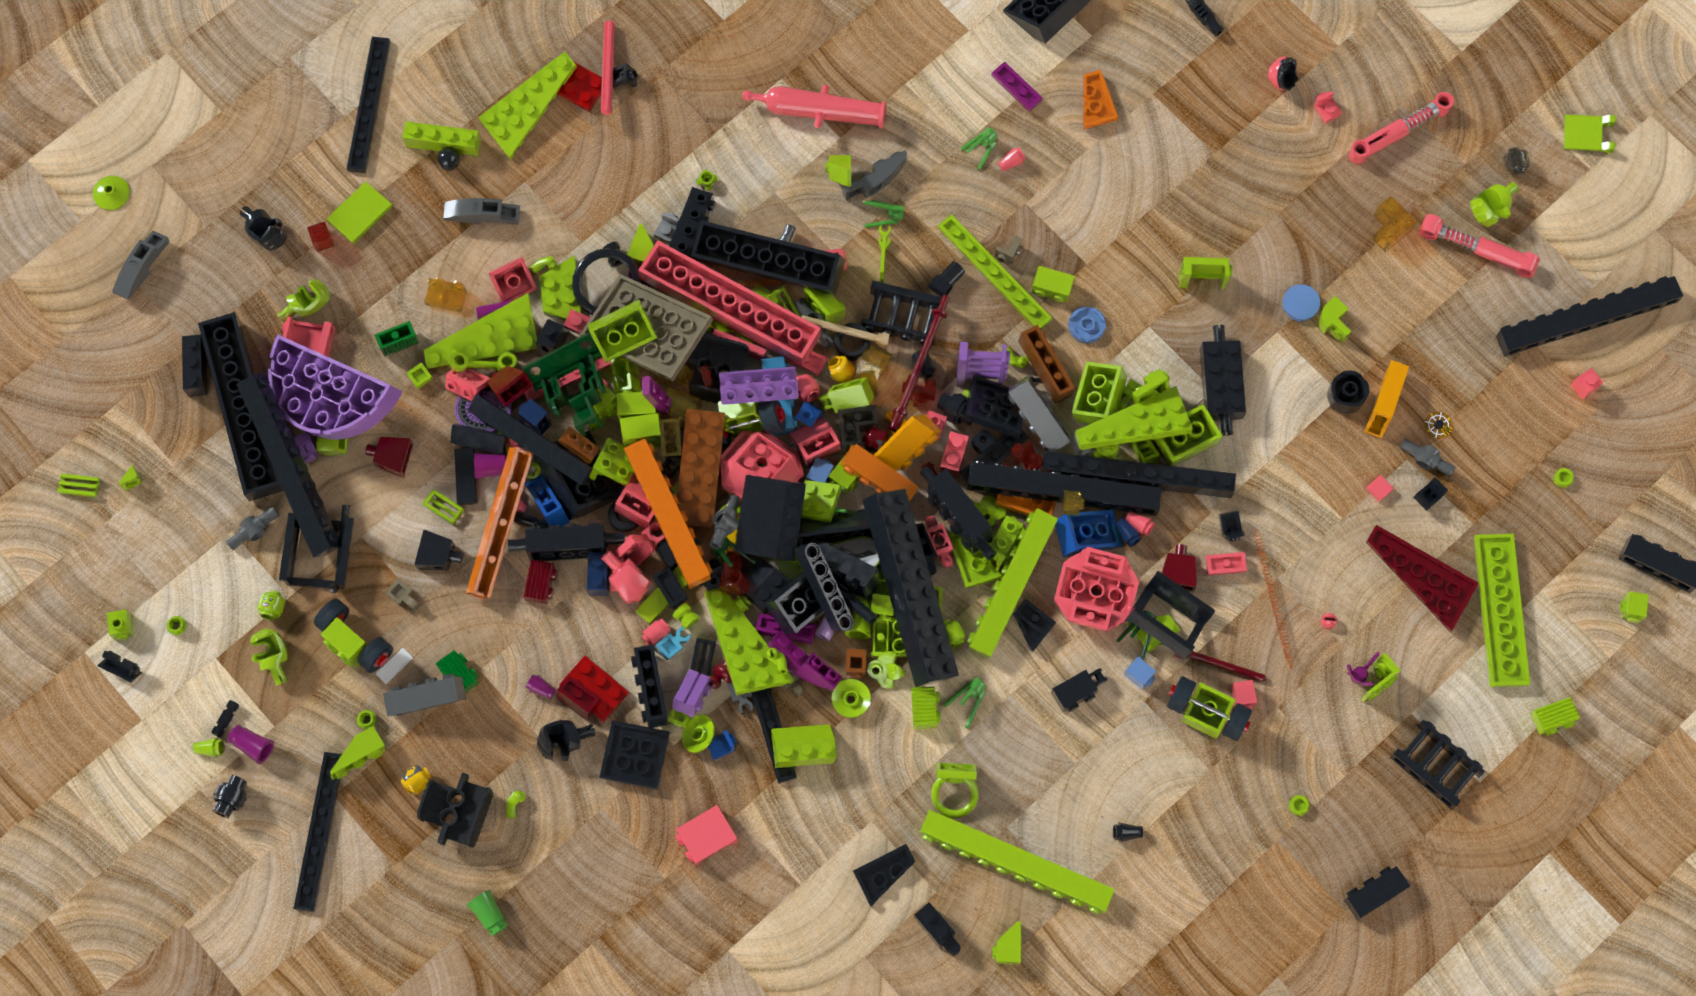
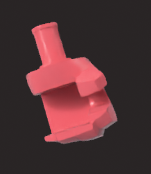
(626, 578)

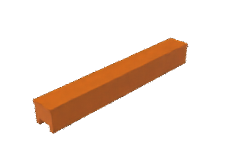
(499, 523)

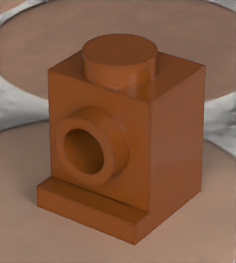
(856, 656)

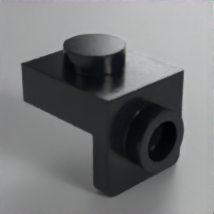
(1430, 494)
(1231, 525)

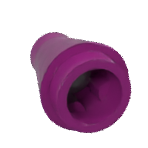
(540, 687)

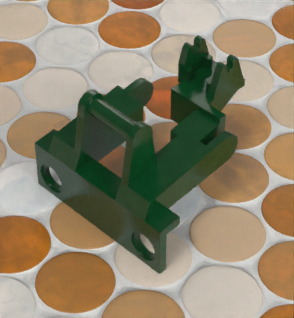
(562, 362)

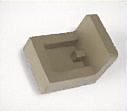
(1014, 250)

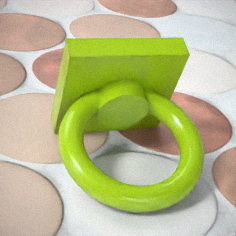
(957, 774)

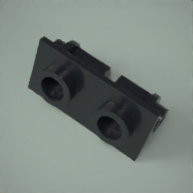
(126, 669)

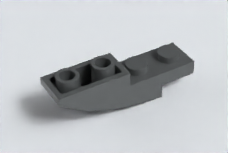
(882, 174)
(481, 209)
(137, 264)

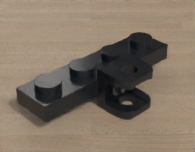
(993, 450)

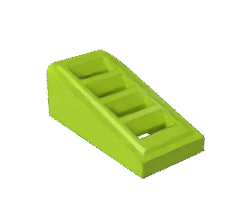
(1151, 456)

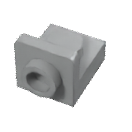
(666, 227)

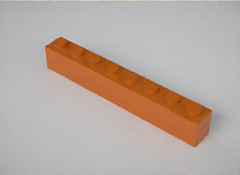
(667, 513)

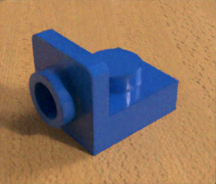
(809, 413)
(722, 745)

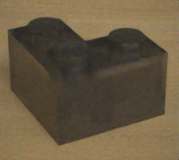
(854, 421)

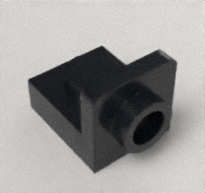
(624, 74)

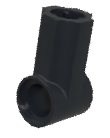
(943, 283)

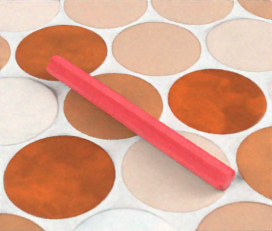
(607, 68)

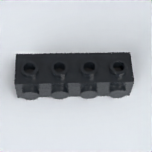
(696, 209)
(650, 685)

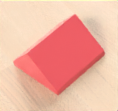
(512, 280)

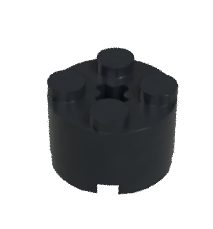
(1357, 392)

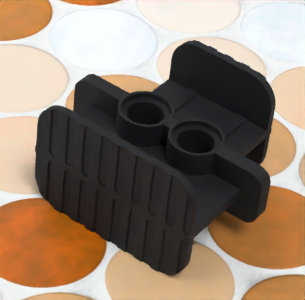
(719, 355)
(469, 813)

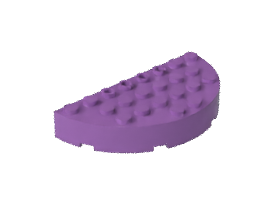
(326, 394)

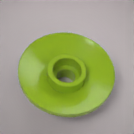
(114, 199)
(851, 688)
(698, 733)

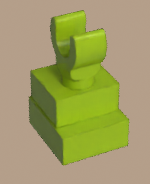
(1127, 392)

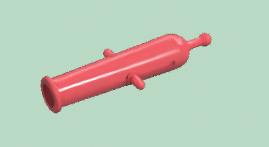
(820, 106)

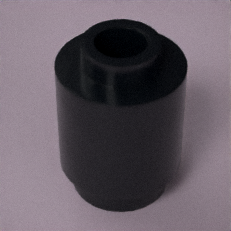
(928, 368)

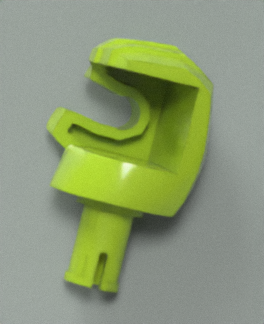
(1493, 204)
(304, 303)
(273, 656)

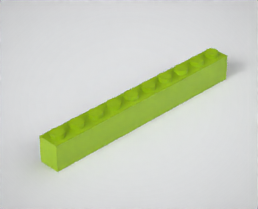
(1017, 862)

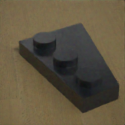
(883, 872)

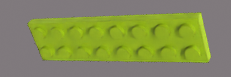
(1501, 610)

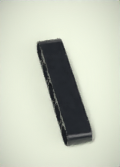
(832, 592)

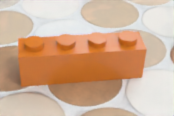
(875, 472)

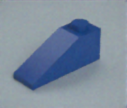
(547, 501)

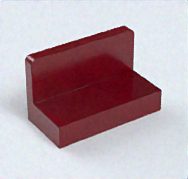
(577, 697)

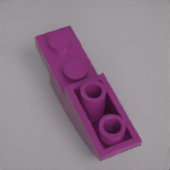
(808, 668)

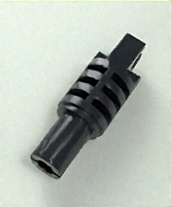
(1205, 16)

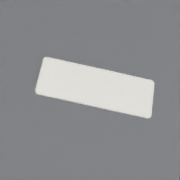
(394, 665)

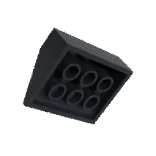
(1043, 17)
(580, 499)
(770, 517)

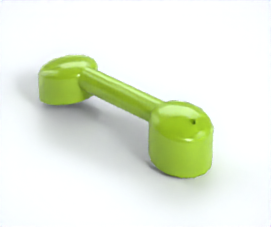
(459, 362)

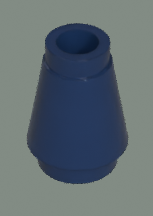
(1129, 534)

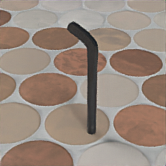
(345, 513)

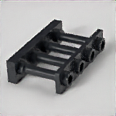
(899, 295)
(1434, 783)

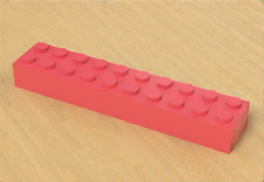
(729, 303)

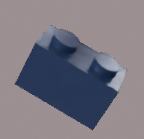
(534, 416)
(597, 575)

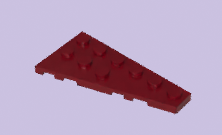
(1433, 582)

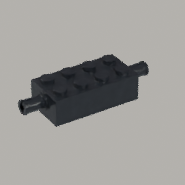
(1223, 379)
(959, 512)
(565, 542)

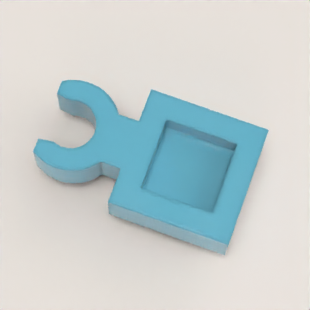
(671, 645)

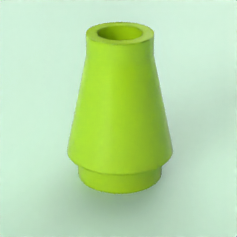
(211, 747)

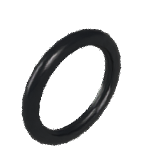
(587, 260)

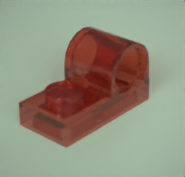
(732, 578)

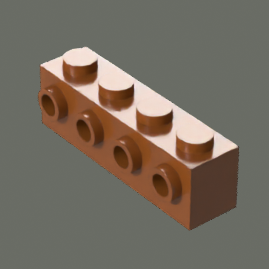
(1046, 364)

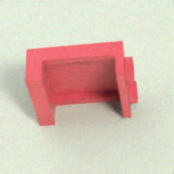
(310, 335)
(705, 835)

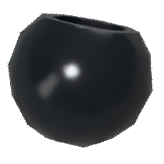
(448, 159)

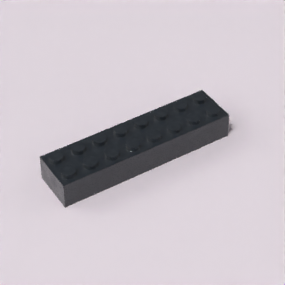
(768, 257)

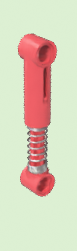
(1399, 128)
(1523, 263)

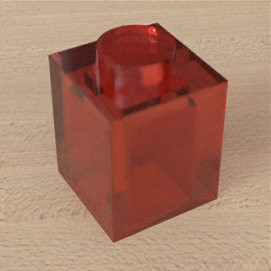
(320, 236)

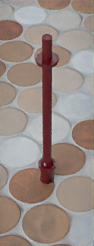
(901, 412)

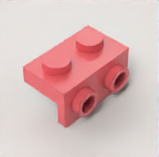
(636, 548)

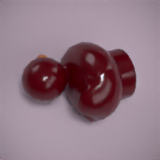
(721, 672)

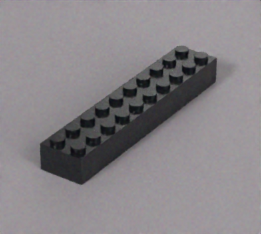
(230, 365)
(910, 587)

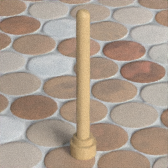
(880, 339)

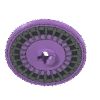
(468, 419)

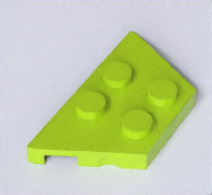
(557, 290)

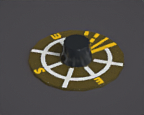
(1438, 425)

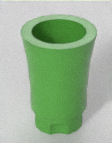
(488, 912)

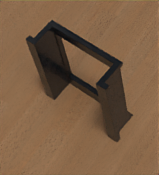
(290, 551)
(1180, 600)

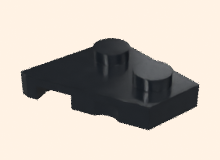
(1033, 623)

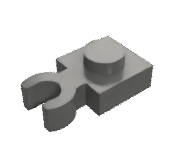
(742, 699)

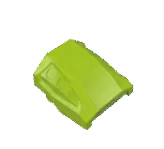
(887, 637)

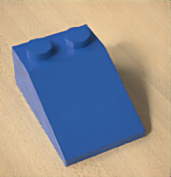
(1088, 529)

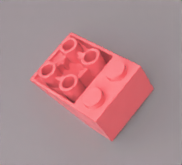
(635, 505)

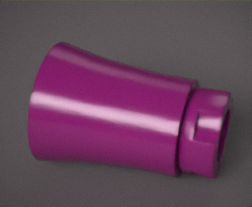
(488, 465)
(250, 743)

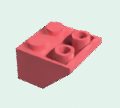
(815, 441)

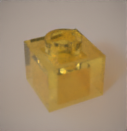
(1072, 503)

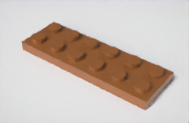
(700, 466)

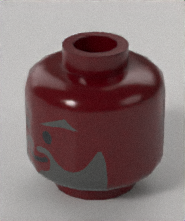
(875, 438)

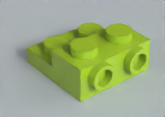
(1154, 383)

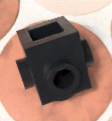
(715, 575)

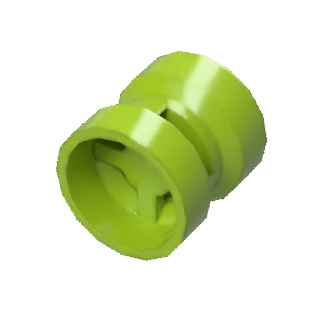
(686, 616)

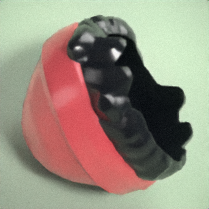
(1283, 73)

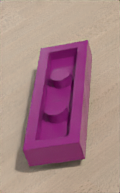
(1016, 86)
(656, 395)
(769, 627)

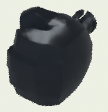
(263, 229)
(563, 736)

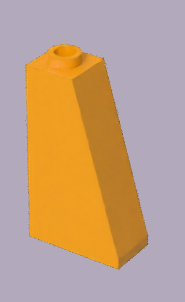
(1386, 399)

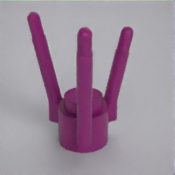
(1360, 674)

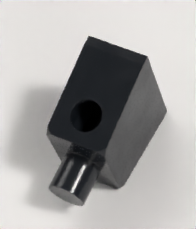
(551, 337)
(436, 552)

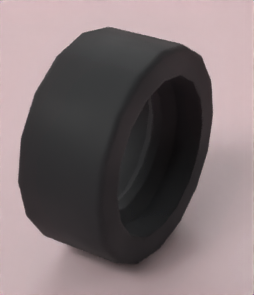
(851, 355)

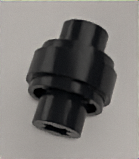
(954, 407)
(229, 796)

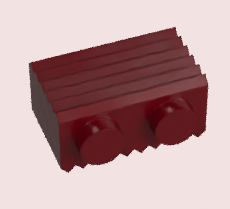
(540, 581)

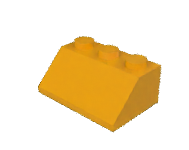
(908, 442)

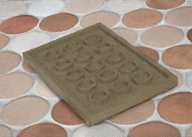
(675, 325)

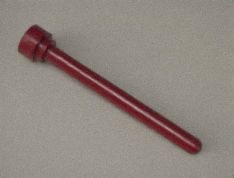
(1225, 665)

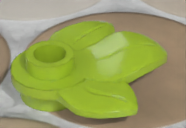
(990, 510)
(888, 669)

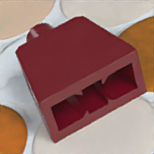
(509, 384)
(391, 454)
(1181, 568)

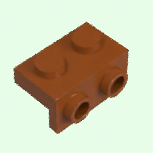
(579, 445)

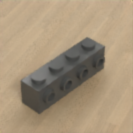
(1039, 414)
(424, 696)

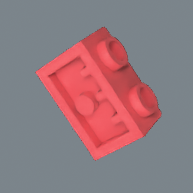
(466, 383)

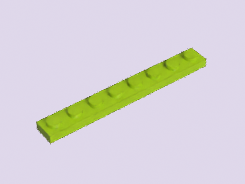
(994, 272)

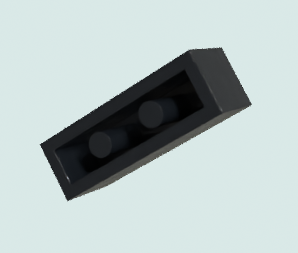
(194, 366)
(1376, 892)

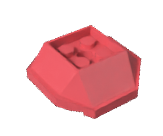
(753, 449)
(1101, 571)

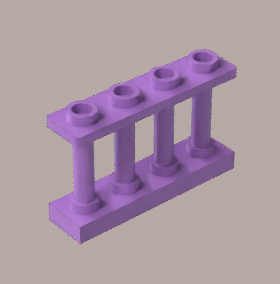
(983, 364)
(758, 385)

